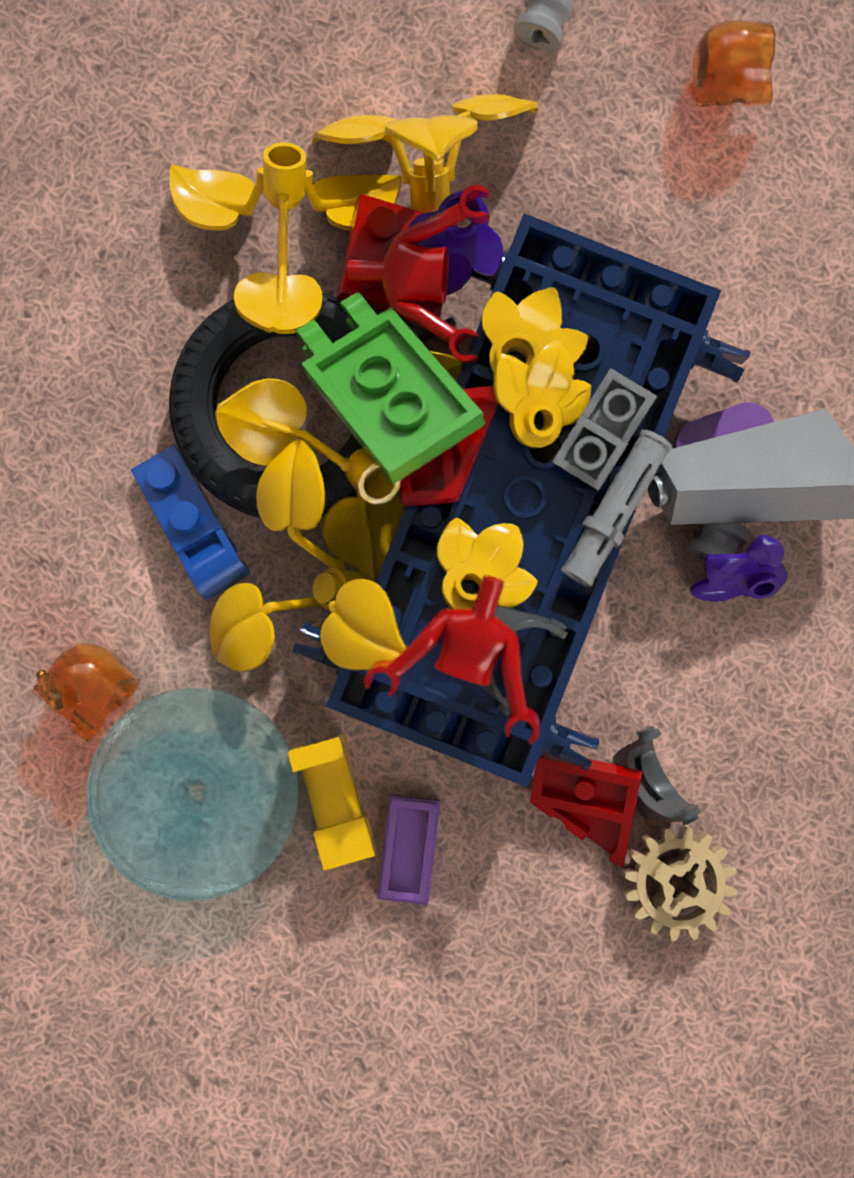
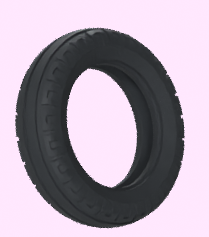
(194, 402)

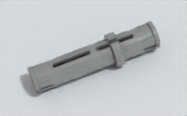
(606, 525)

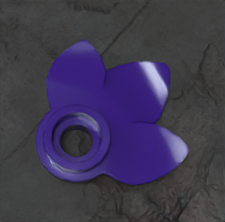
(469, 247)
(749, 574)

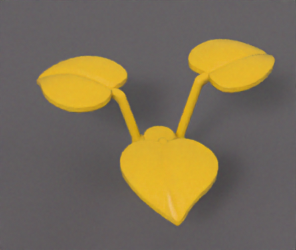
(434, 136)
(219, 197)
(267, 418)
(361, 616)

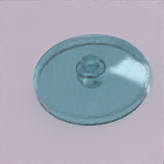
(145, 805)

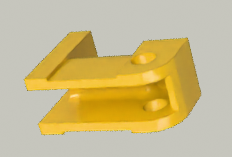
(342, 825)

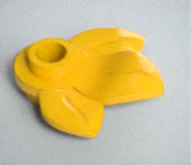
(528, 326)
(541, 387)
(490, 553)

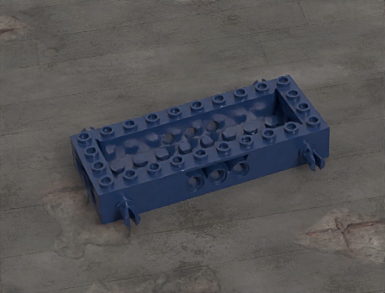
(650, 331)

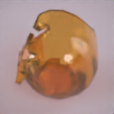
(734, 64)
(86, 686)

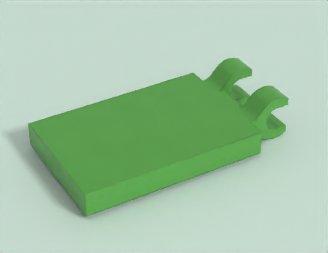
(388, 389)

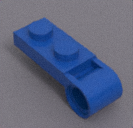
(190, 523)

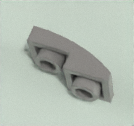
(604, 429)

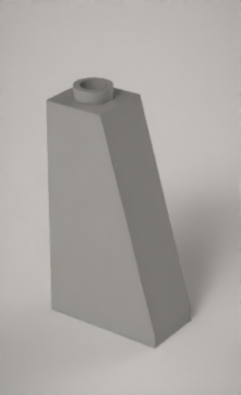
(760, 474)

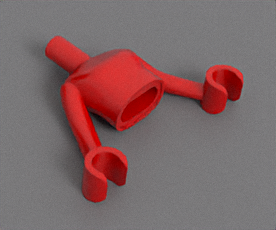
(421, 273)
(470, 651)

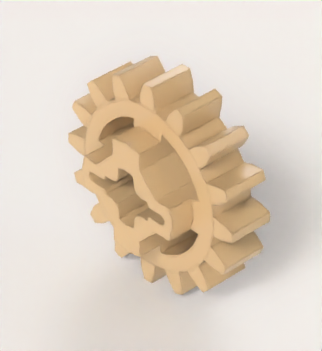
(669, 900)

